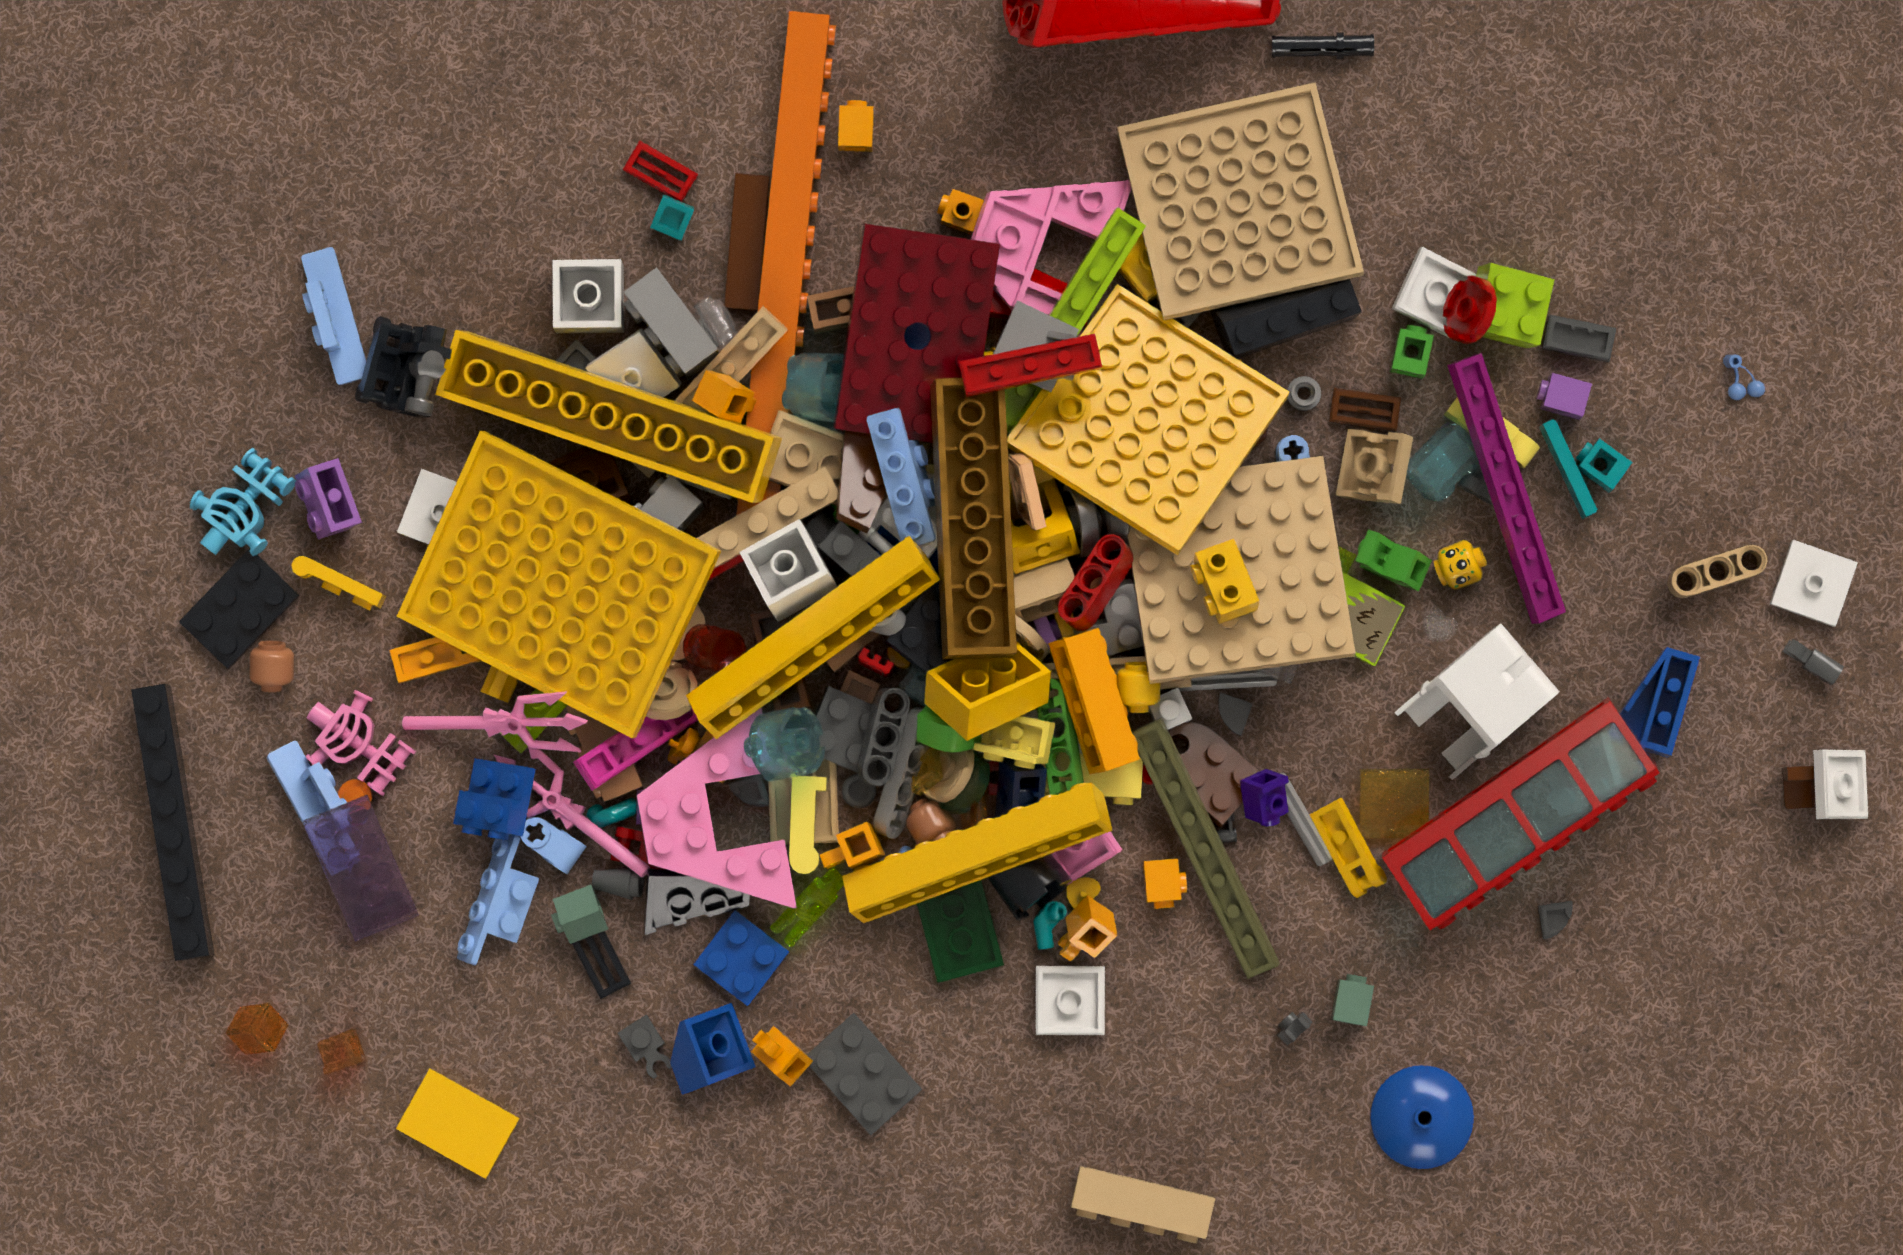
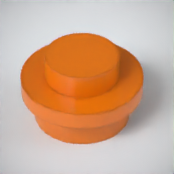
(354, 789)

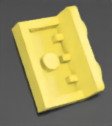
(1021, 739)

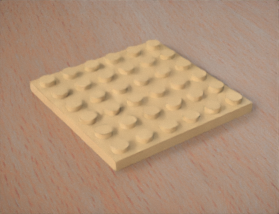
(1240, 201)
(1292, 555)

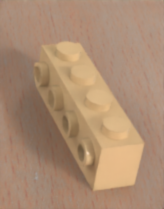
(1143, 1203)

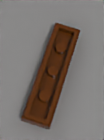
(746, 242)

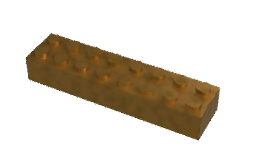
(973, 522)

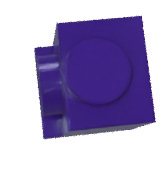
(1265, 797)

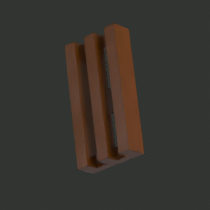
(1393, 414)

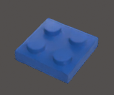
(741, 958)

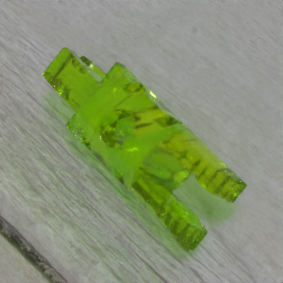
(820, 892)

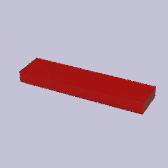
(1030, 365)

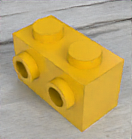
(1224, 581)

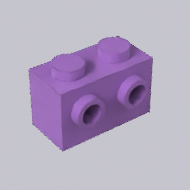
(327, 499)

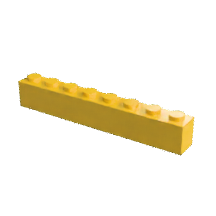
(812, 637)
(977, 852)

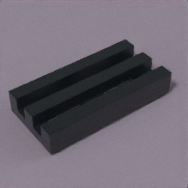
(590, 971)

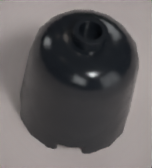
(1030, 884)

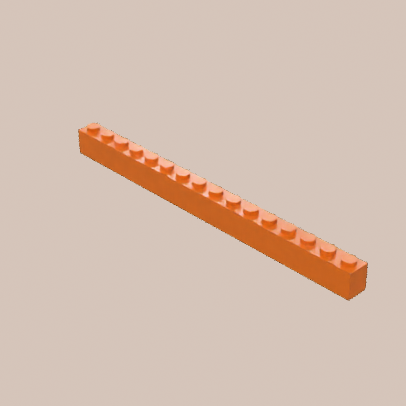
(790, 210)

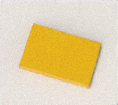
(457, 1123)

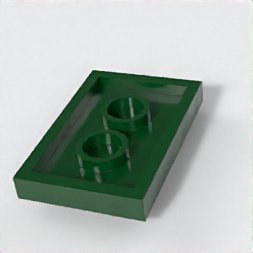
(960, 932)

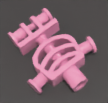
(330, 723)

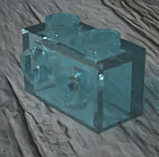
(1442, 462)

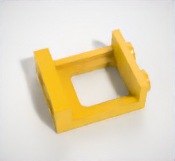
(1042, 546)

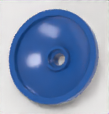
(1397, 1111)

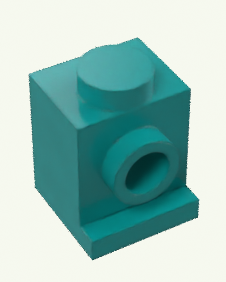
(1615, 464)

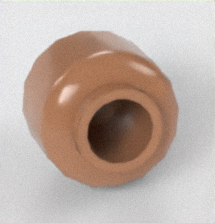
(271, 665)
(928, 821)

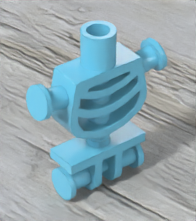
(221, 531)

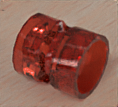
(712, 647)

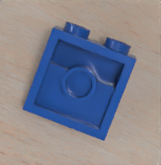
(495, 800)

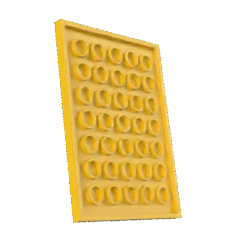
(558, 584)

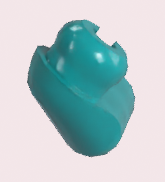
(612, 814)
(1045, 921)

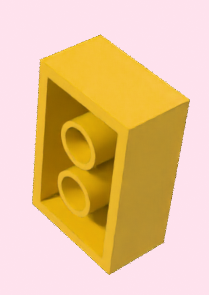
(986, 691)

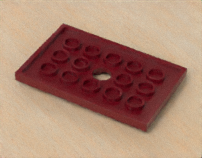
(906, 281)

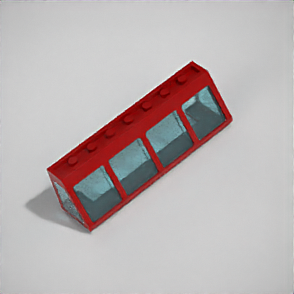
(1521, 814)

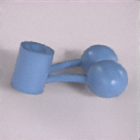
(1736, 390)

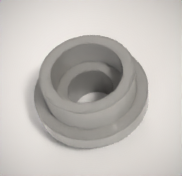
(1311, 385)

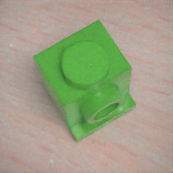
(1416, 366)

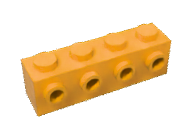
(1094, 701)

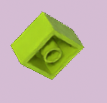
(1520, 305)

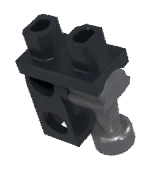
(417, 370)

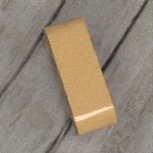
(1731, 563)

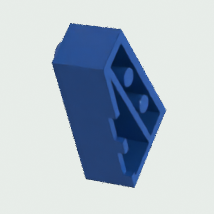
(1660, 701)

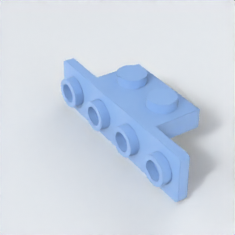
(333, 314)
(904, 476)
(306, 786)
(500, 903)

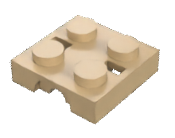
(1368, 464)

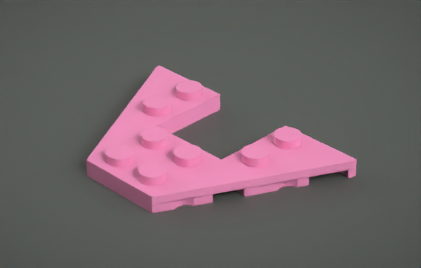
(1020, 223)
(681, 832)

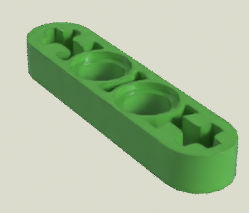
(1065, 743)

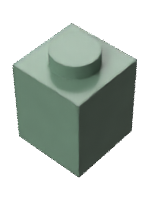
(579, 914)
(1352, 1000)

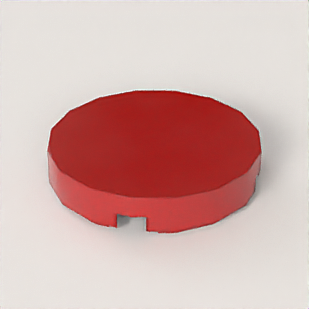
(1469, 309)

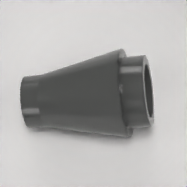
(619, 882)

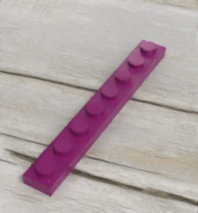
(1506, 488)

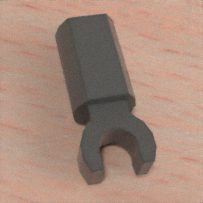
(1814, 661)

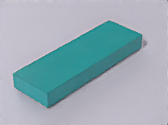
(1568, 468)

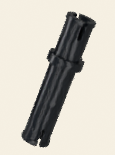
(1338, 45)

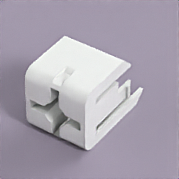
(1491, 688)

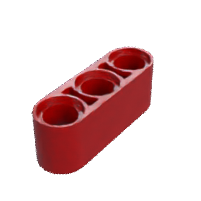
(1096, 566)

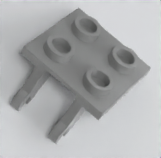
(1030, 328)

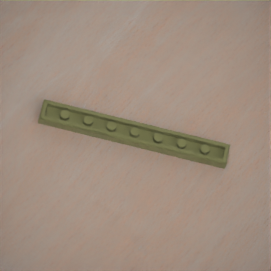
(1205, 848)

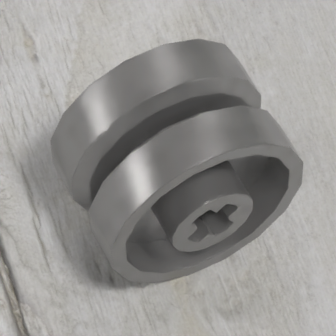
(1091, 521)

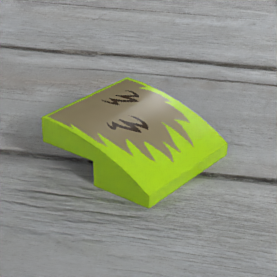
(1371, 618)

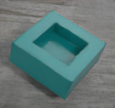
(672, 217)

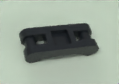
(382, 362)

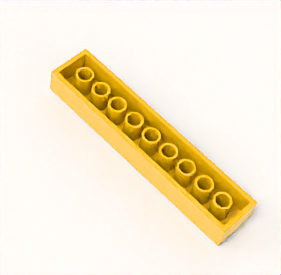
(609, 416)

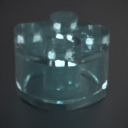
(813, 385)
(785, 743)

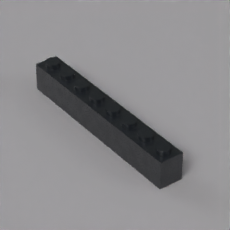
(172, 822)

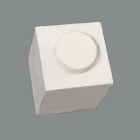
(1171, 709)

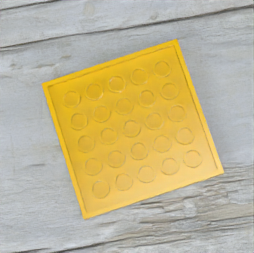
(1152, 427)

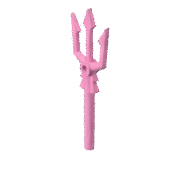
(505, 722)
(572, 814)

